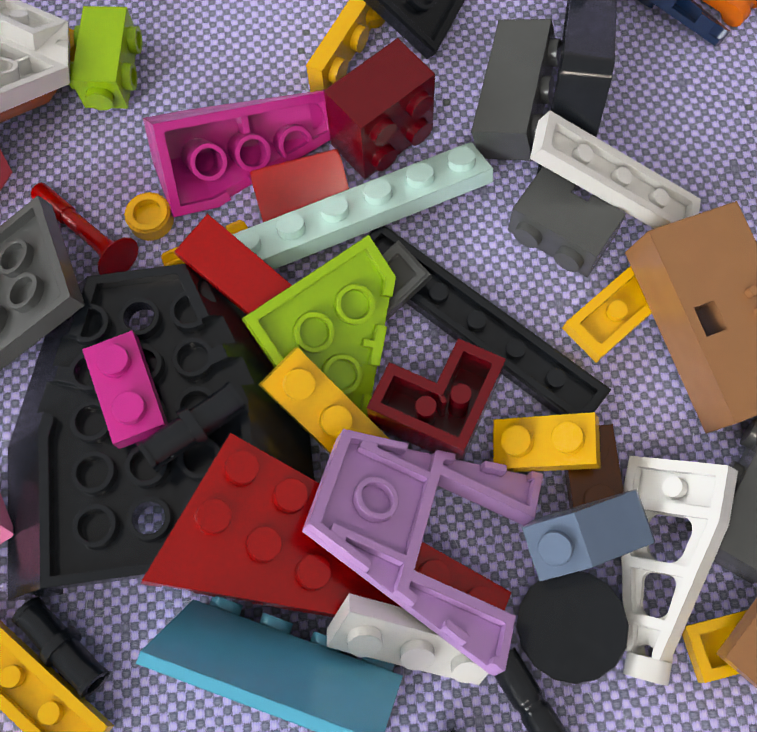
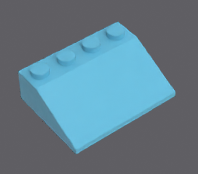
(273, 669)

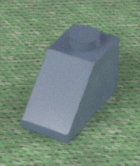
(587, 535)

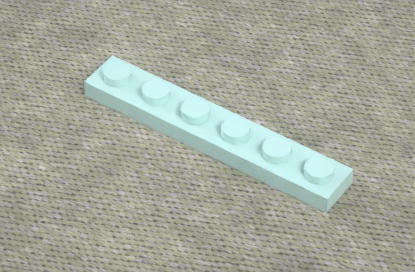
(368, 206)

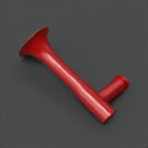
(114, 255)

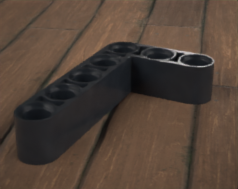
(585, 63)

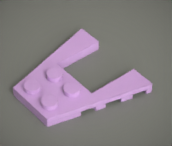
(374, 521)

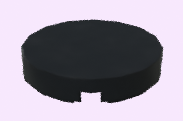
(573, 627)

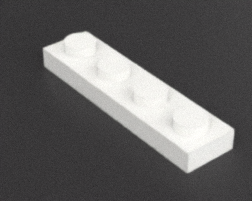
(610, 173)

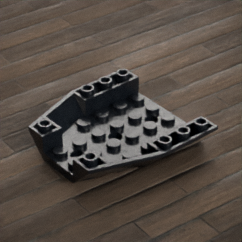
(80, 495)

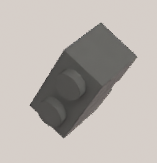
(563, 223)

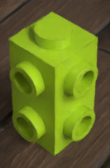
(105, 57)

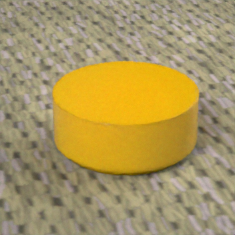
(149, 216)

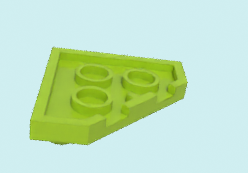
(333, 319)

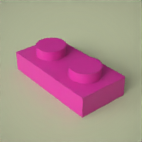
(125, 389)

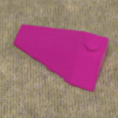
(211, 150)

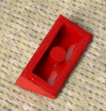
(298, 183)

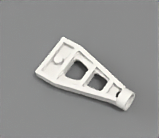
(680, 490)

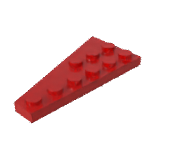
(248, 543)

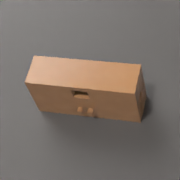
(704, 301)

